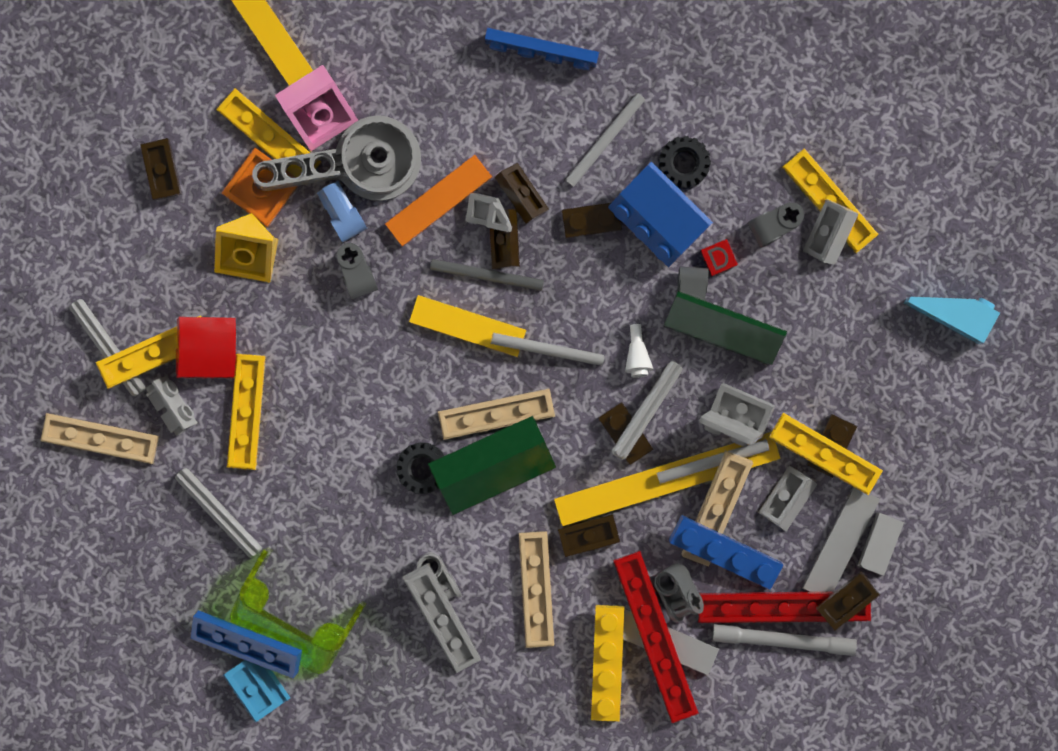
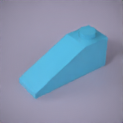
(965, 316)

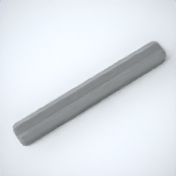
(102, 340)
(647, 410)
(218, 512)

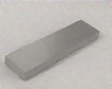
(841, 542)
(441, 618)
(690, 650)

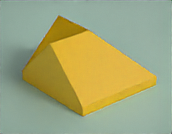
(245, 249)

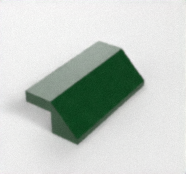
(724, 328)
(492, 465)

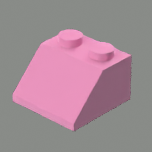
(316, 108)

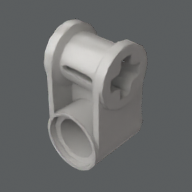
(442, 575)

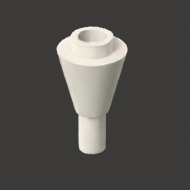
(638, 359)

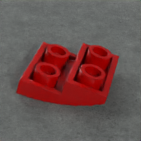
(206, 347)

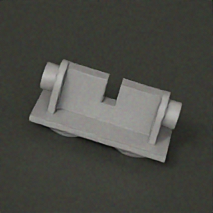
(165, 394)

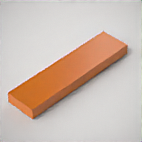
(438, 200)

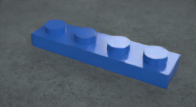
(530, 46)
(725, 552)
(246, 644)

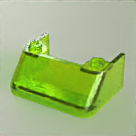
(317, 651)

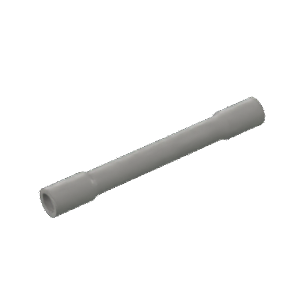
(737, 635)

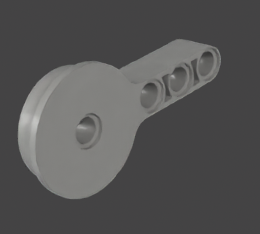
(352, 161)

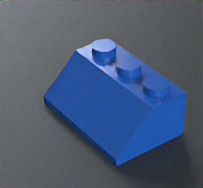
(660, 214)

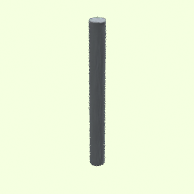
(486, 274)

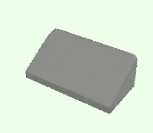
(830, 232)
(787, 498)
(880, 543)

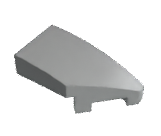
(488, 212)

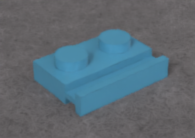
(256, 688)

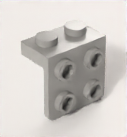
(738, 415)

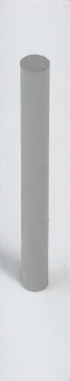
(605, 140)
(547, 349)
(710, 462)

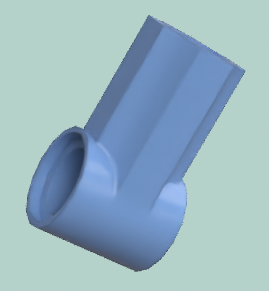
(344, 216)

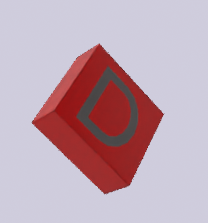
(719, 257)

